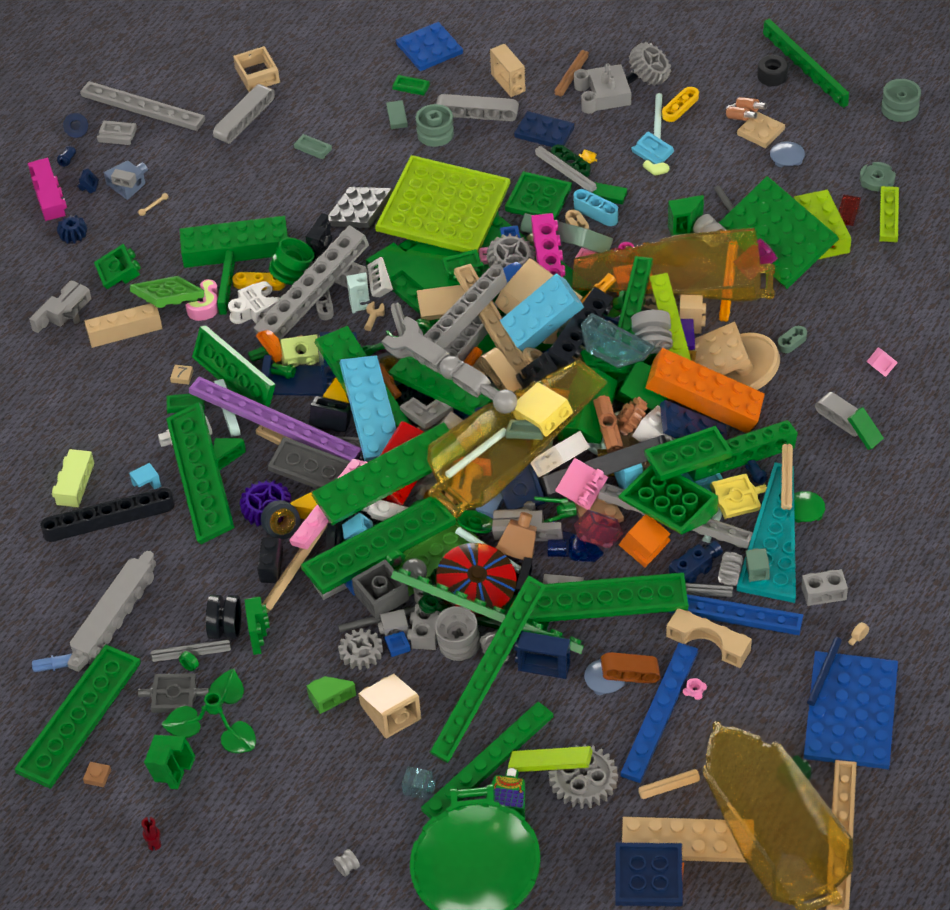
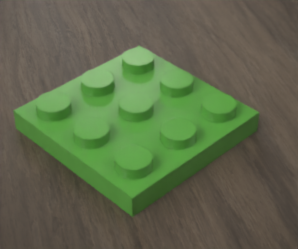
(167, 291)

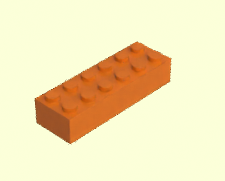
(705, 390)

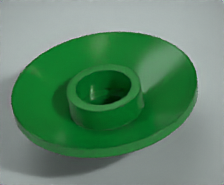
(475, 521)

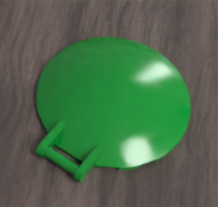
(475, 855)

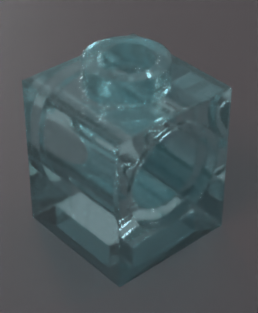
(418, 783)

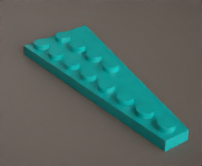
(777, 534)

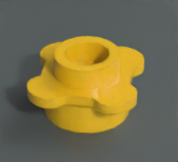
(588, 156)

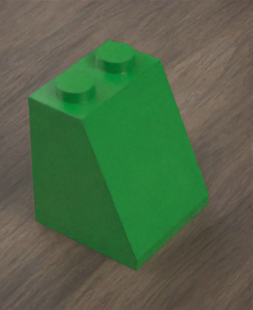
(635, 386)

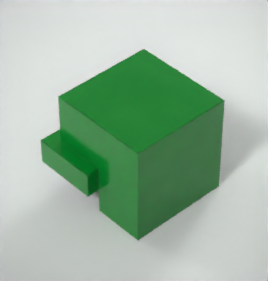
(169, 758)

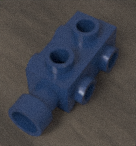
(696, 561)

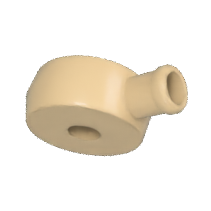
(859, 633)

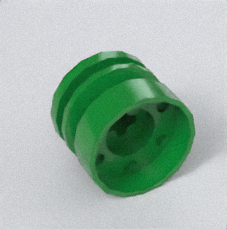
(290, 260)

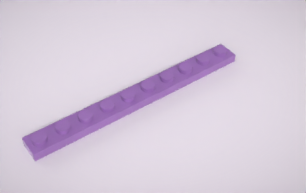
(273, 419)

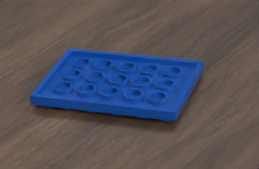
(853, 711)

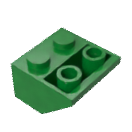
(684, 214)

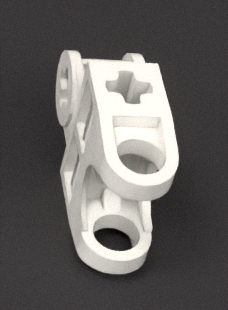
(252, 304)

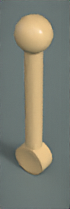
(142, 212)

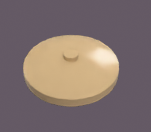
(763, 358)

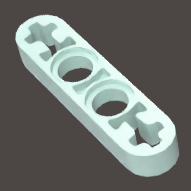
(229, 416)

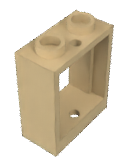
(508, 71)
(265, 77)

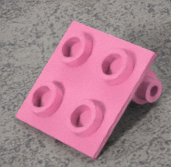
(581, 483)

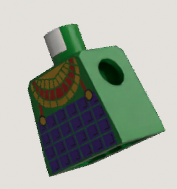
(510, 790)

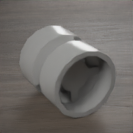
(707, 224)

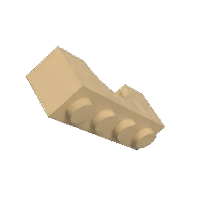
(687, 627)

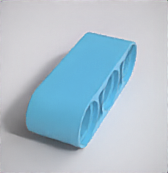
(596, 207)

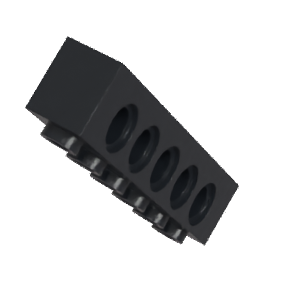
(571, 339)

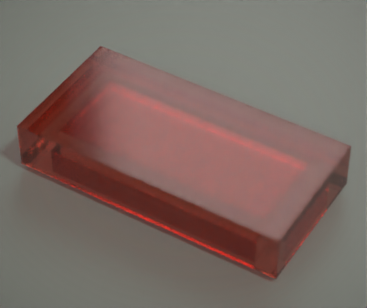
(849, 209)

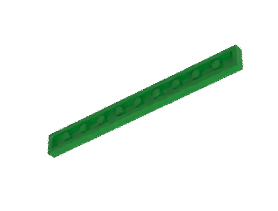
(477, 606)
(487, 669)

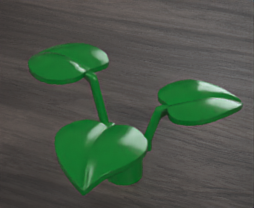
(226, 689)

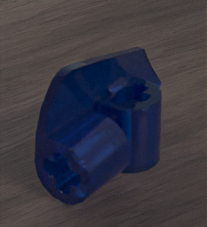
(574, 548)

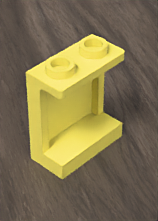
(542, 408)

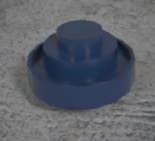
(75, 125)

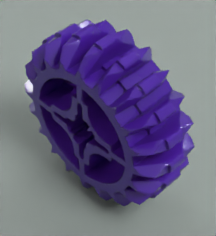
(259, 497)

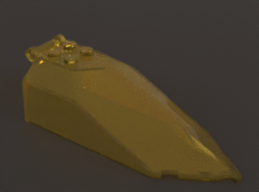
(777, 819)

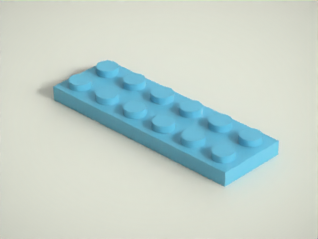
(368, 404)

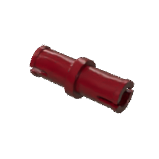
(151, 833)

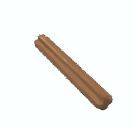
(569, 75)

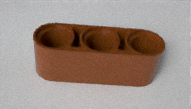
(630, 667)

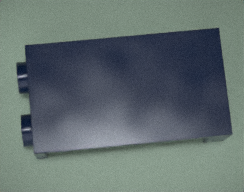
(306, 381)

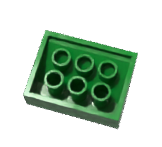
(672, 502)

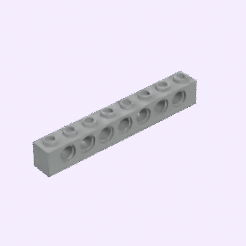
(313, 283)

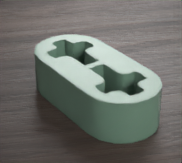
(794, 341)

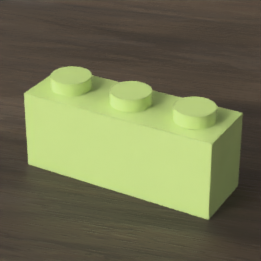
(73, 478)

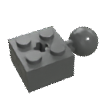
(381, 592)

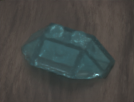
(613, 343)

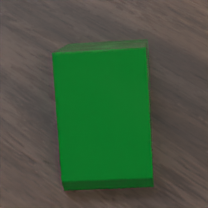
(228, 450)

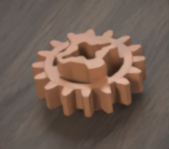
(631, 416)

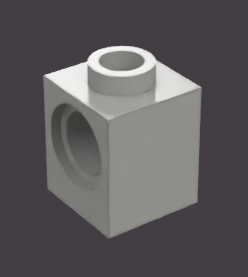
(393, 623)

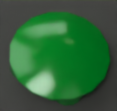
(808, 506)

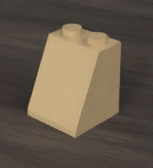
(390, 705)

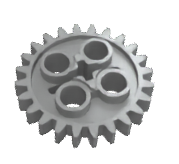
(592, 791)

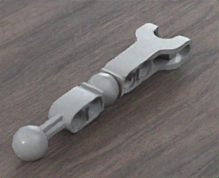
(468, 378)

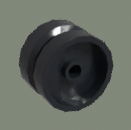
(223, 617)

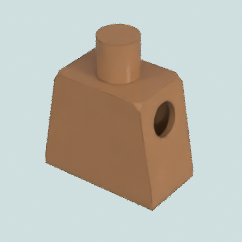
(518, 538)

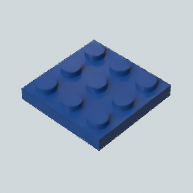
(429, 46)

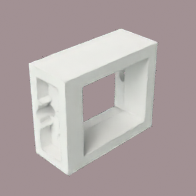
(559, 454)

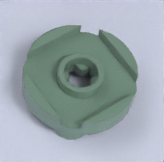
(869, 174)

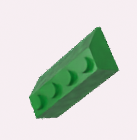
(587, 419)

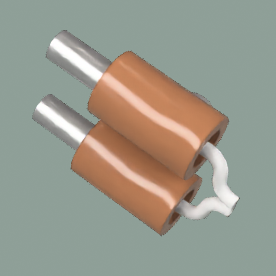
(743, 109)

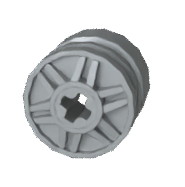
(653, 328)
(457, 633)

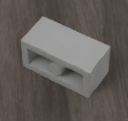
(123, 178)

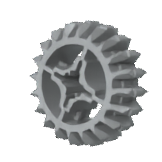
(649, 63)
(510, 251)

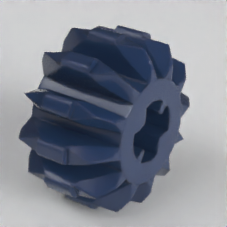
(72, 229)

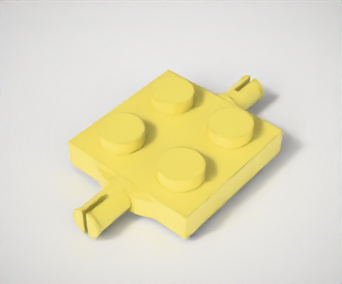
(737, 495)

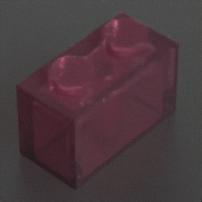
(598, 529)

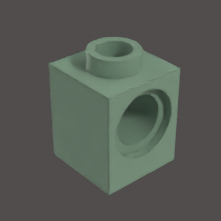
(757, 565)

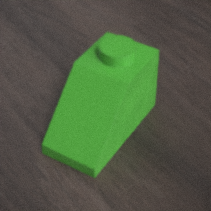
(330, 692)

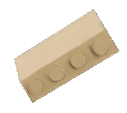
(123, 324)

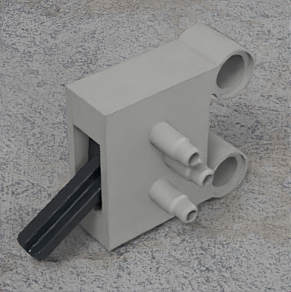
(608, 87)

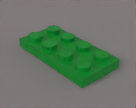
(688, 453)

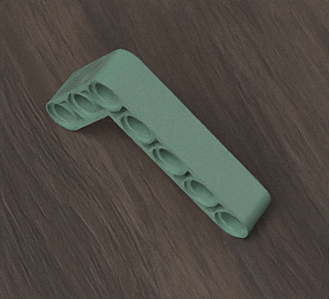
(575, 235)

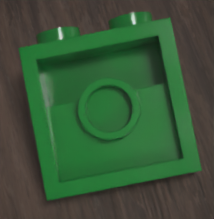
(117, 266)
(257, 622)

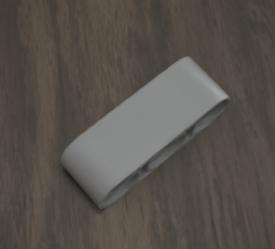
(837, 411)

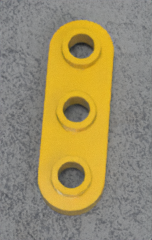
(685, 99)
(245, 279)

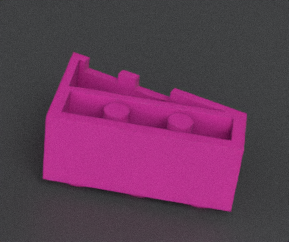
(46, 189)

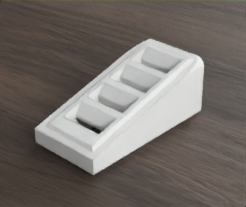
(376, 289)

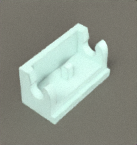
(357, 291)

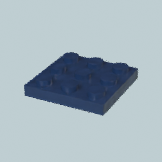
(648, 874)

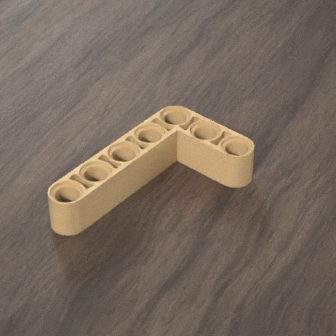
(496, 366)

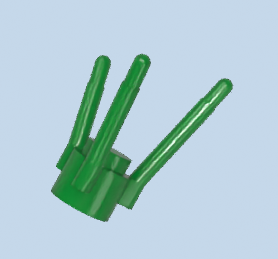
(564, 510)

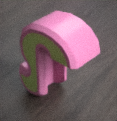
(208, 307)

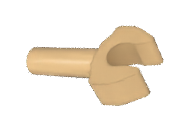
(374, 313)

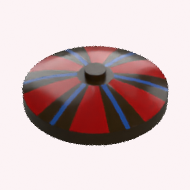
(479, 573)

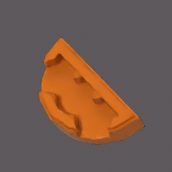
(271, 344)

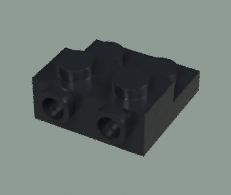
(319, 236)

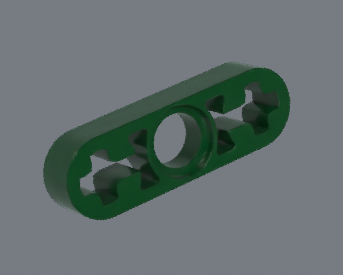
(569, 155)

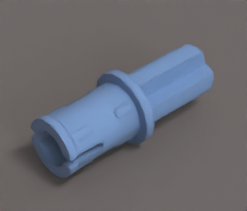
(51, 663)

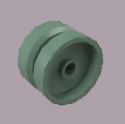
(901, 100)
(434, 125)

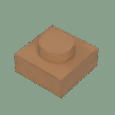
(97, 774)

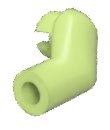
(656, 169)

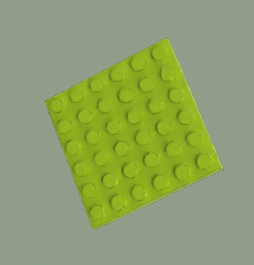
(443, 205)

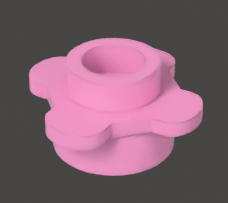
(695, 683)

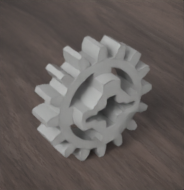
(361, 648)

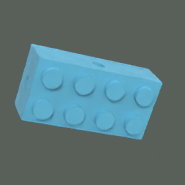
(542, 313)

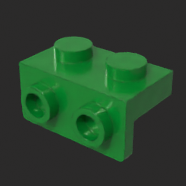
(461, 259)

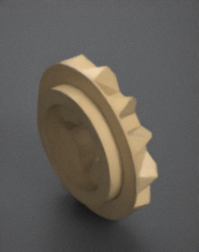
(530, 354)

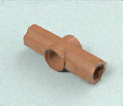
(606, 415)

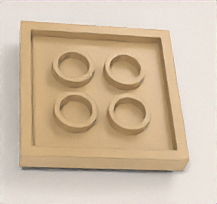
(722, 349)

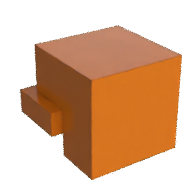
(645, 540)

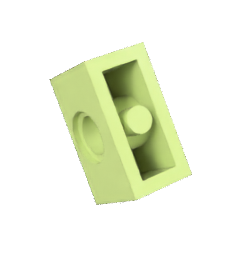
(304, 343)

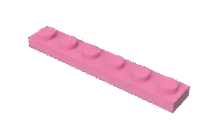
(317, 520)

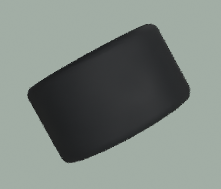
(772, 70)

